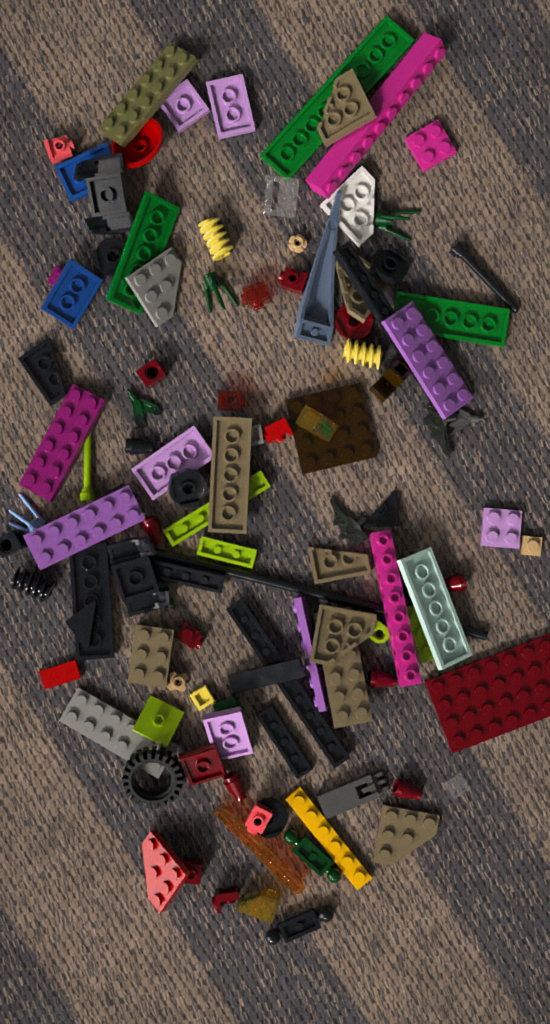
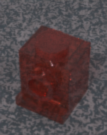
(224, 406)

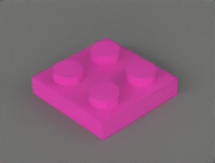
(430, 146)

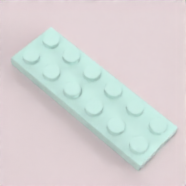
(434, 608)

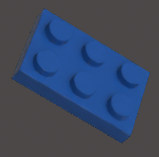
(78, 188)
(71, 294)

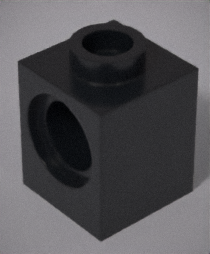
(17, 541)

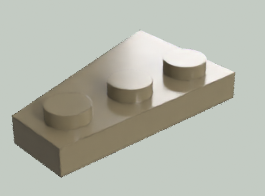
(336, 565)

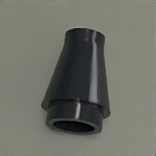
(138, 446)

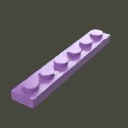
(317, 679)

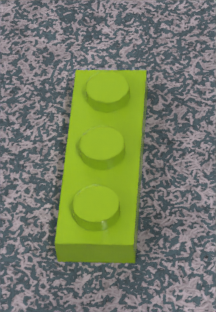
(226, 552)
(418, 635)

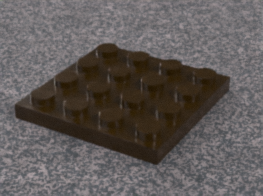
(351, 439)

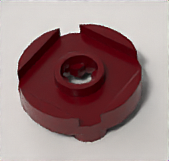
(350, 331)

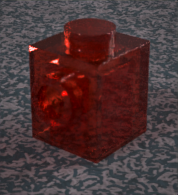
(255, 296)

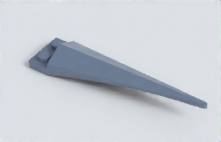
(316, 308)

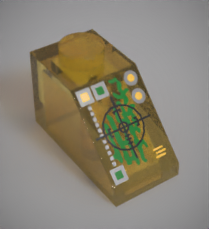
(316, 423)
(260, 905)

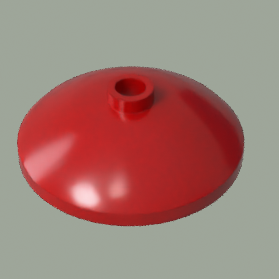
(143, 145)

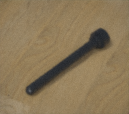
(460, 252)

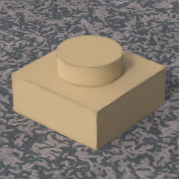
(531, 545)

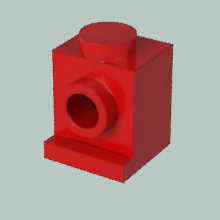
(277, 431)

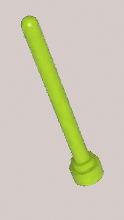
(87, 493)

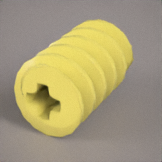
(215, 238)
(362, 353)

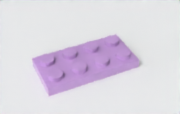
(185, 451)

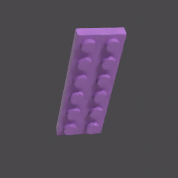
(427, 360)
(84, 527)

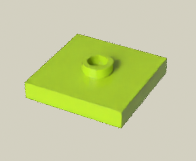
(158, 721)

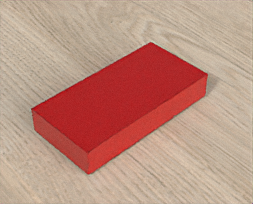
(60, 674)

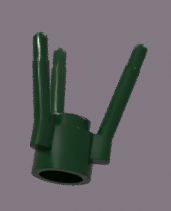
(384, 218)
(213, 282)

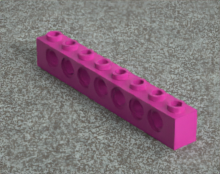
(395, 608)

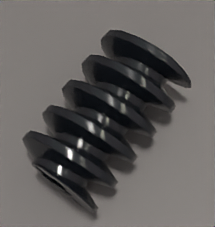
(32, 585)

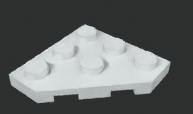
(356, 206)

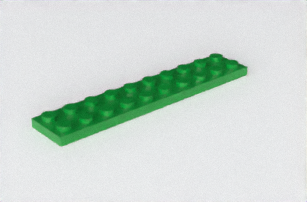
(370, 63)

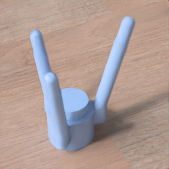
(31, 525)

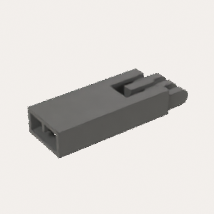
(345, 795)

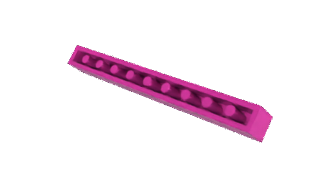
(386, 105)

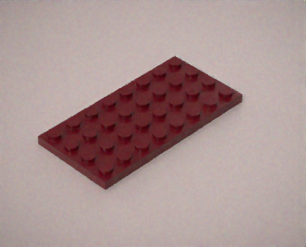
(493, 694)

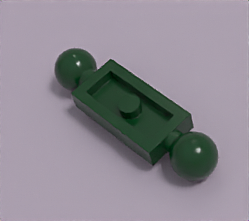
(312, 855)

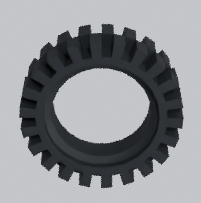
(148, 797)

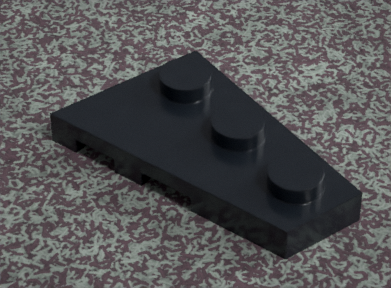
(44, 371)

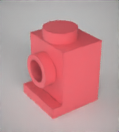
(58, 155)
(261, 812)

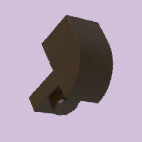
(391, 380)

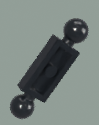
(299, 925)

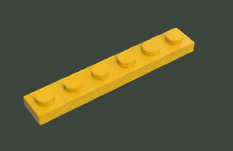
(328, 838)

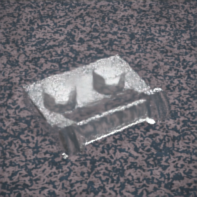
(286, 197)

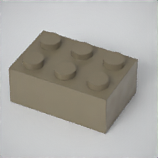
(151, 655)

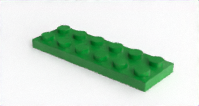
(145, 241)
(459, 319)

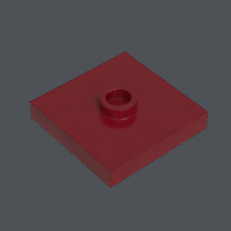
(202, 764)

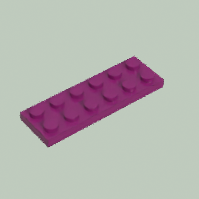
(62, 443)

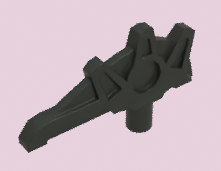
(439, 427)
(349, 528)

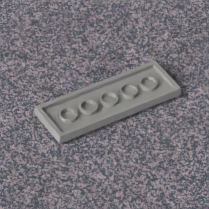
(109, 728)

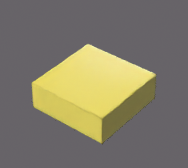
(202, 697)

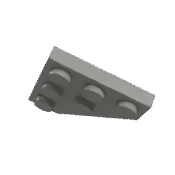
(157, 285)

